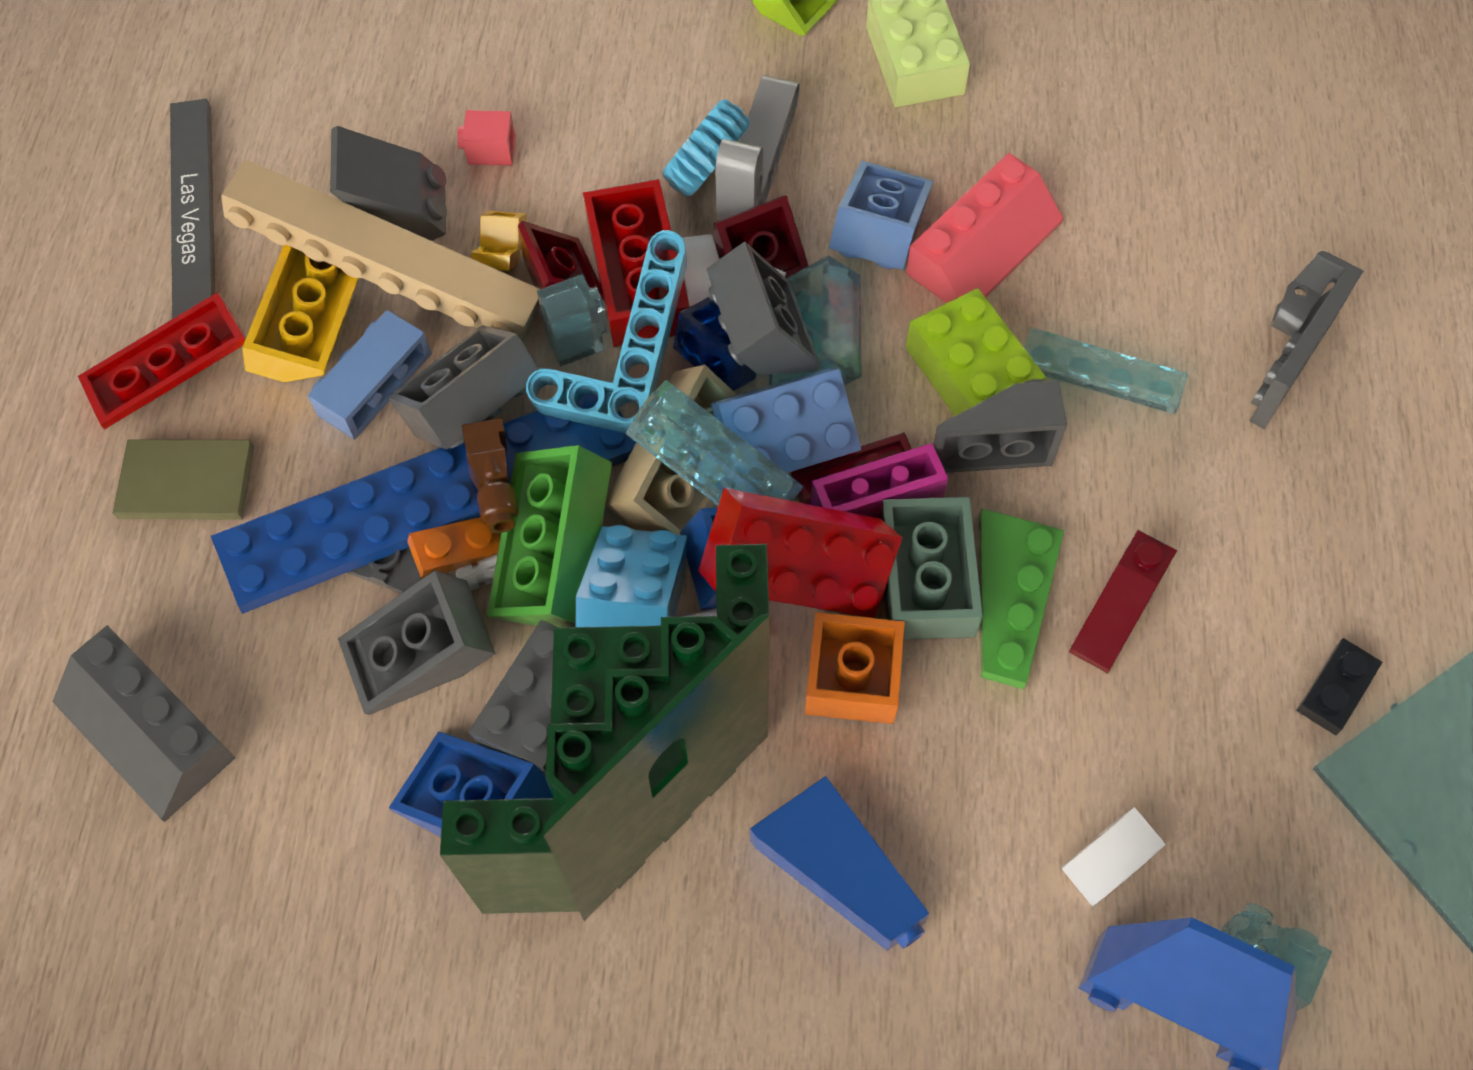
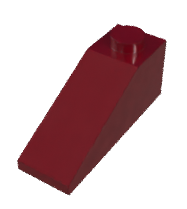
(1122, 601)

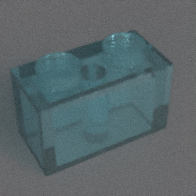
(572, 319)

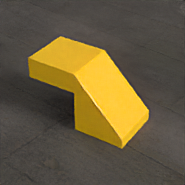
(499, 240)

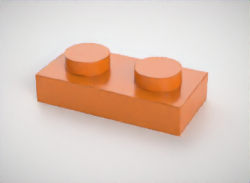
(452, 546)

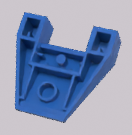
(1200, 983)

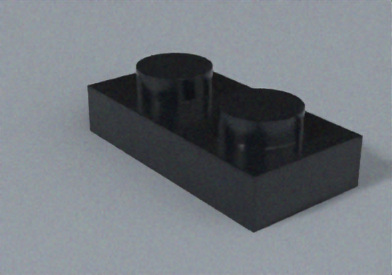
(1339, 686)

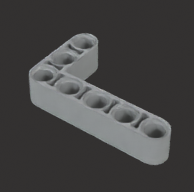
(748, 167)

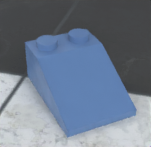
(880, 215)

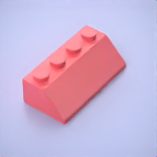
(985, 232)

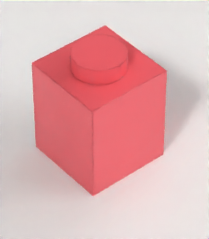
(487, 137)

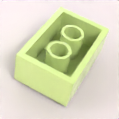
(917, 50)

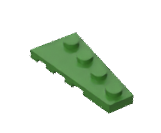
(1014, 589)

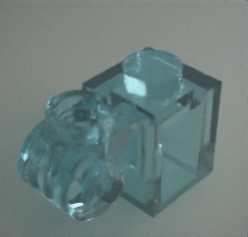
(1291, 945)

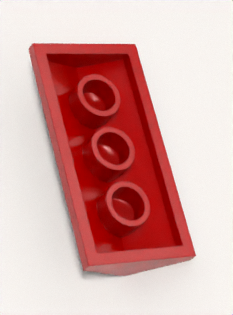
(161, 360)

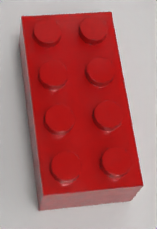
(620, 229)
(813, 551)

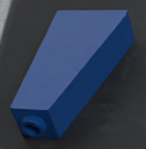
(838, 861)

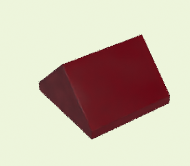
(769, 231)
(554, 256)

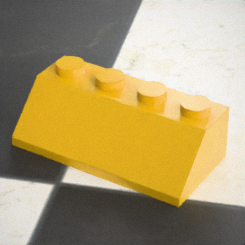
(298, 318)

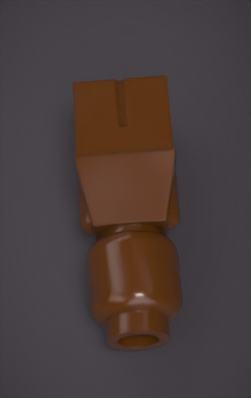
(489, 472)

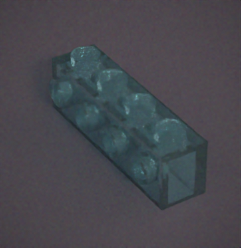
(705, 449)

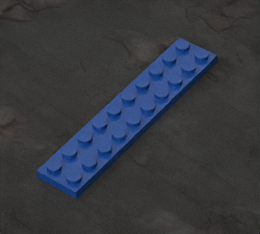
(378, 512)

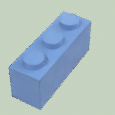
(369, 374)

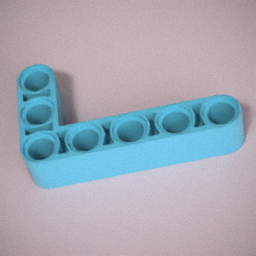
(634, 349)

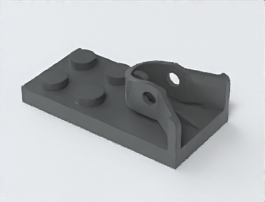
(1306, 322)

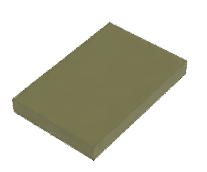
(183, 479)

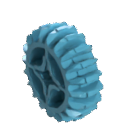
(698, 154)

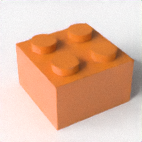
(855, 668)

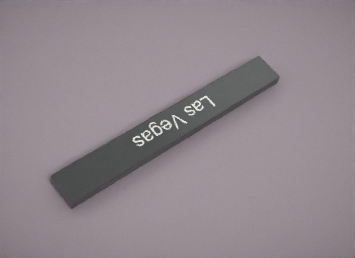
(191, 204)

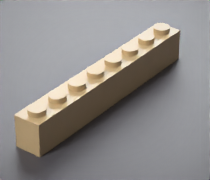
(377, 251)

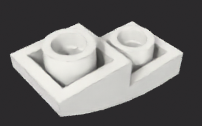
(700, 255)
(1113, 856)

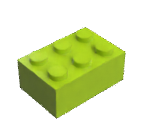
(968, 352)

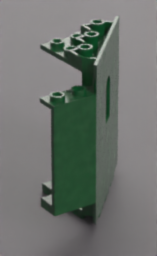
(633, 747)

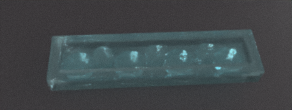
(1106, 371)

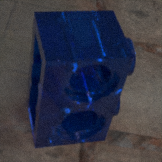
(705, 342)

